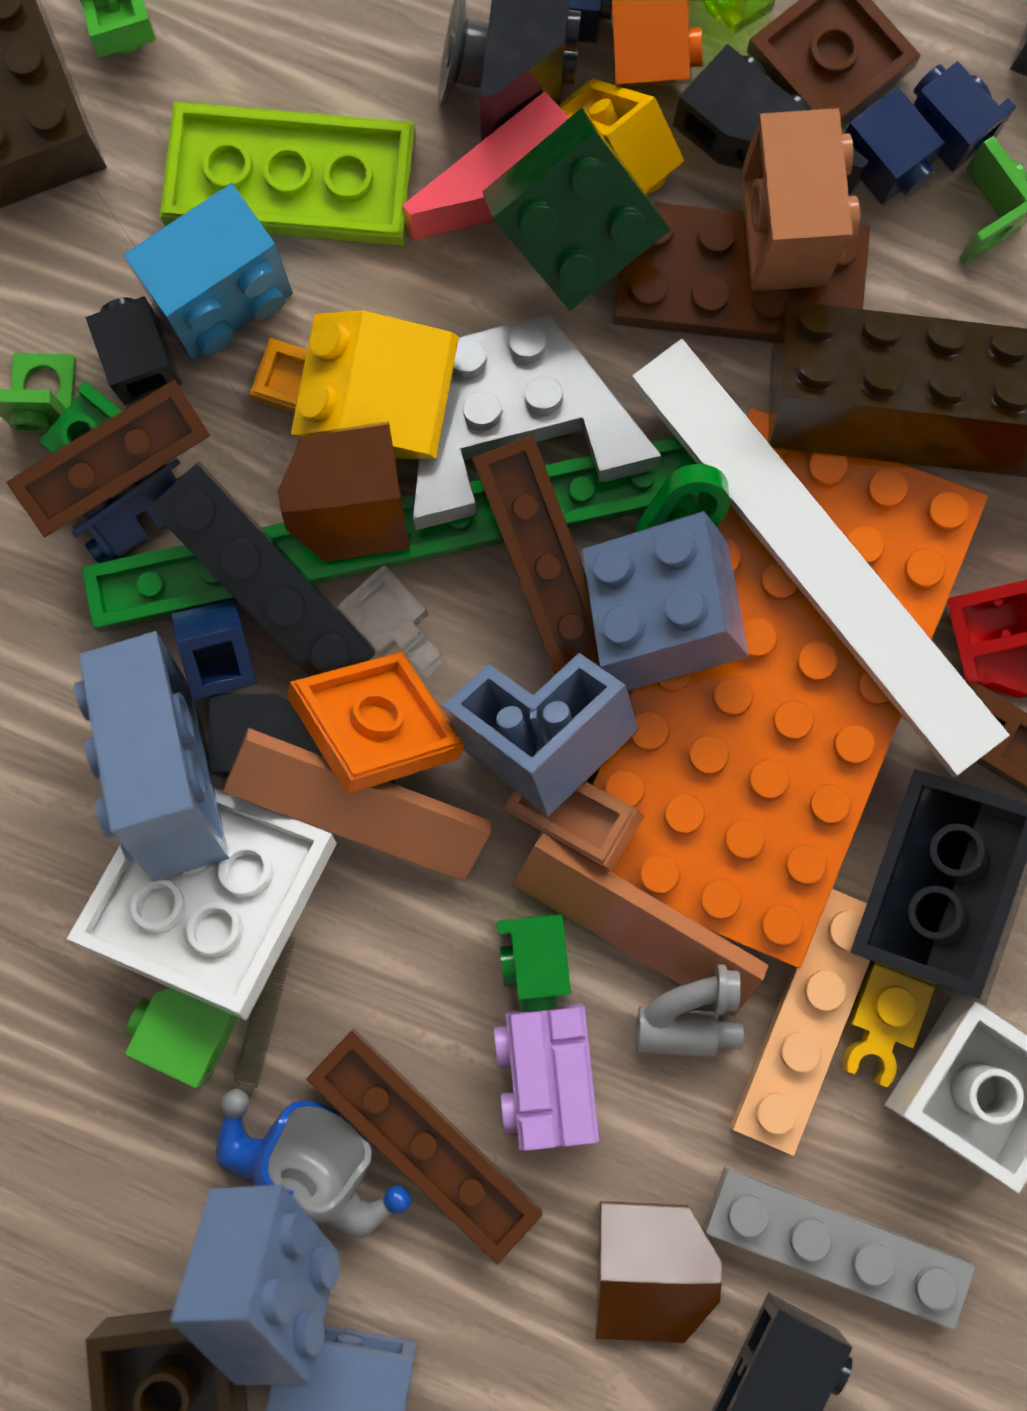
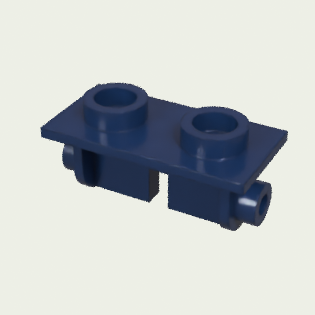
(114, 520)

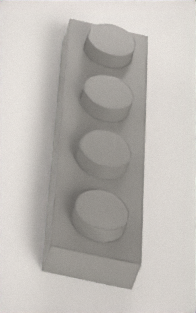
(839, 1248)

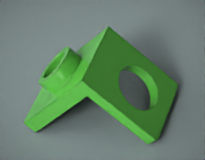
(1005, 187)
(37, 409)

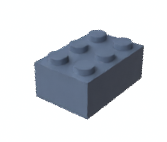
(149, 758)

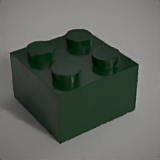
(575, 210)

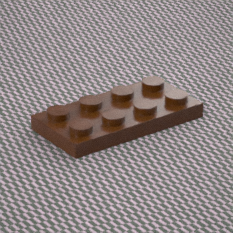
(702, 281)

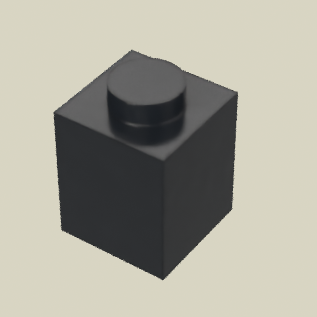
(132, 348)

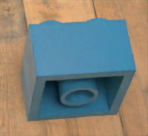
(211, 272)

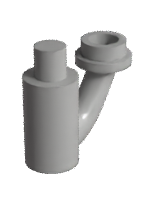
(676, 1029)

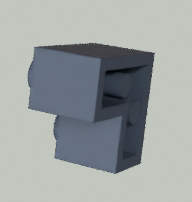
(548, 739)

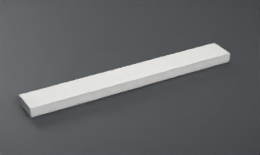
(821, 560)

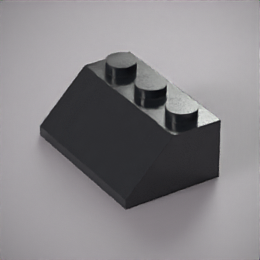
(947, 886)

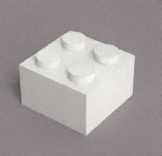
(971, 1090)

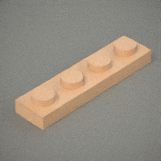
(804, 1031)

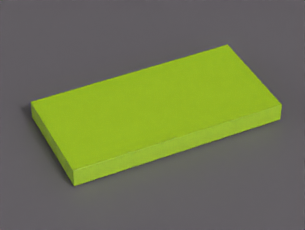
(293, 170)

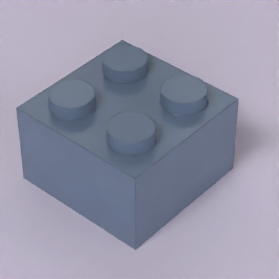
(665, 602)
(257, 1286)

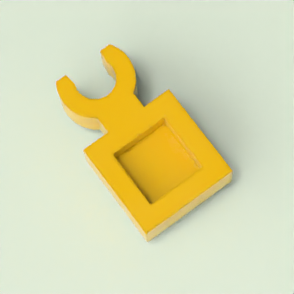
(889, 1011)

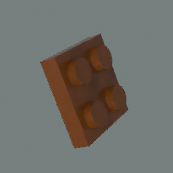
(834, 53)

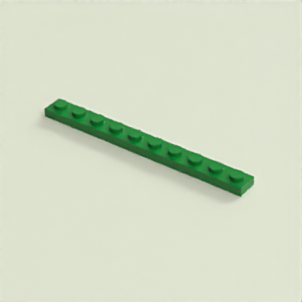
(174, 580)

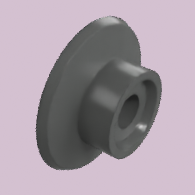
(462, 52)

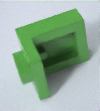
(117, 25)

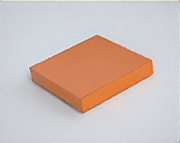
(374, 722)

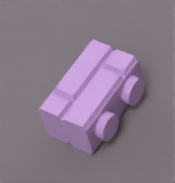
(549, 1077)

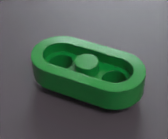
(688, 492)

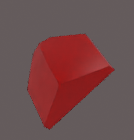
(993, 636)

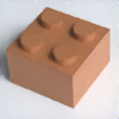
(798, 199)

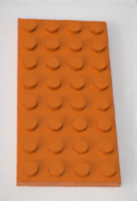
(770, 758)

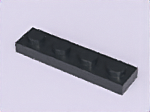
(259, 574)

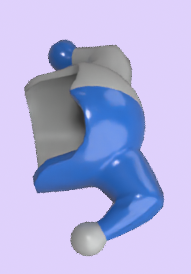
(315, 1159)

